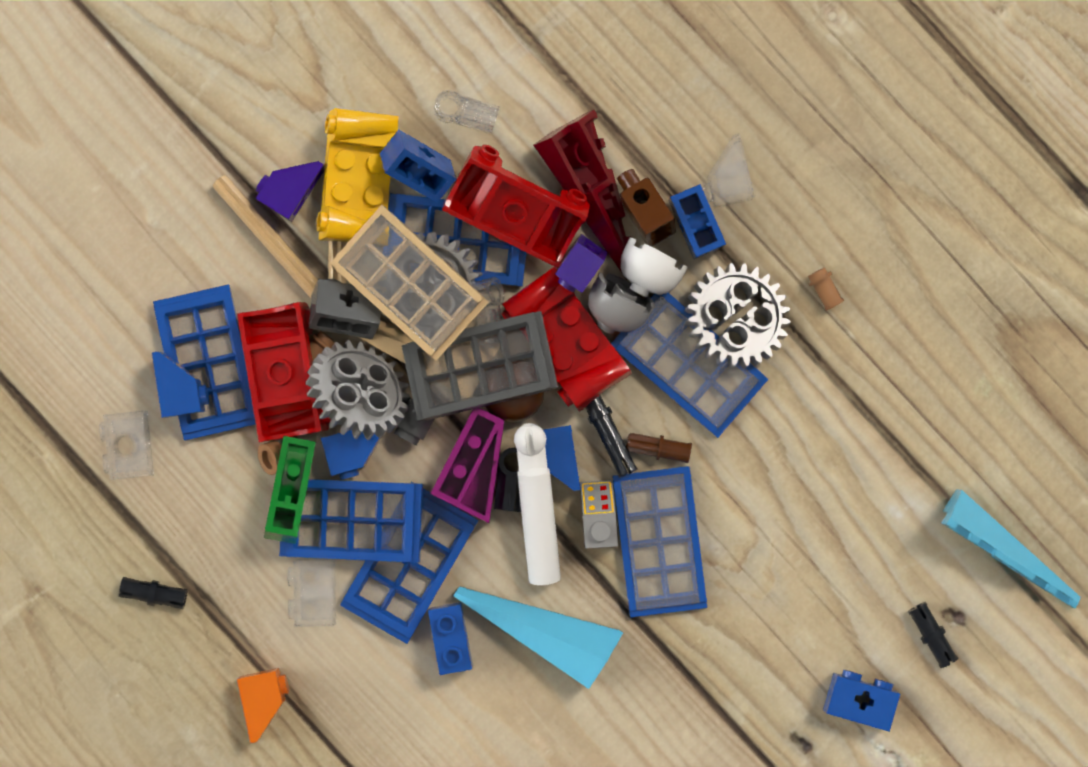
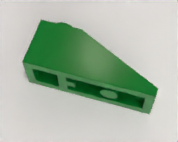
(289, 490)

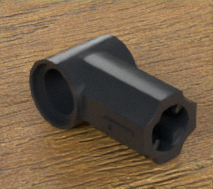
(507, 488)

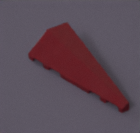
(578, 163)

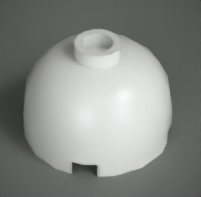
(650, 269)

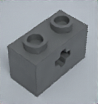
(342, 310)

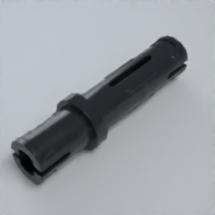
(601, 419)

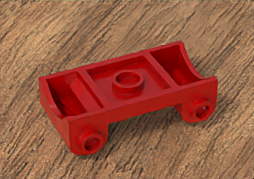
(515, 207)
(579, 350)
(277, 369)

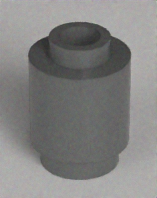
(410, 428)

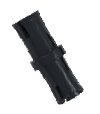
(153, 593)
(933, 635)

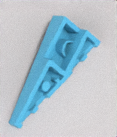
(983, 530)
(566, 642)

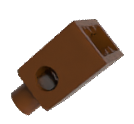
(651, 218)

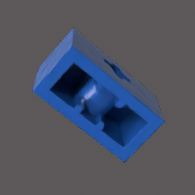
(417, 166)
(697, 221)
(450, 638)
(876, 713)

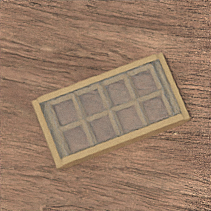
(409, 282)

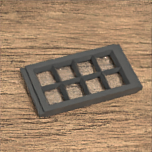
(482, 367)

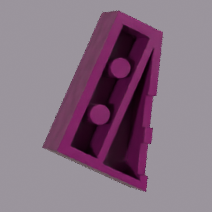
(472, 466)

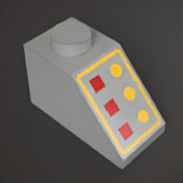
(598, 514)

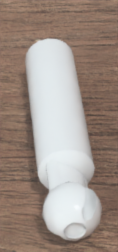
(537, 506)

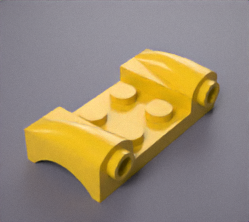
(353, 171)

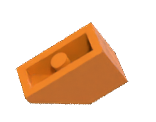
(261, 699)

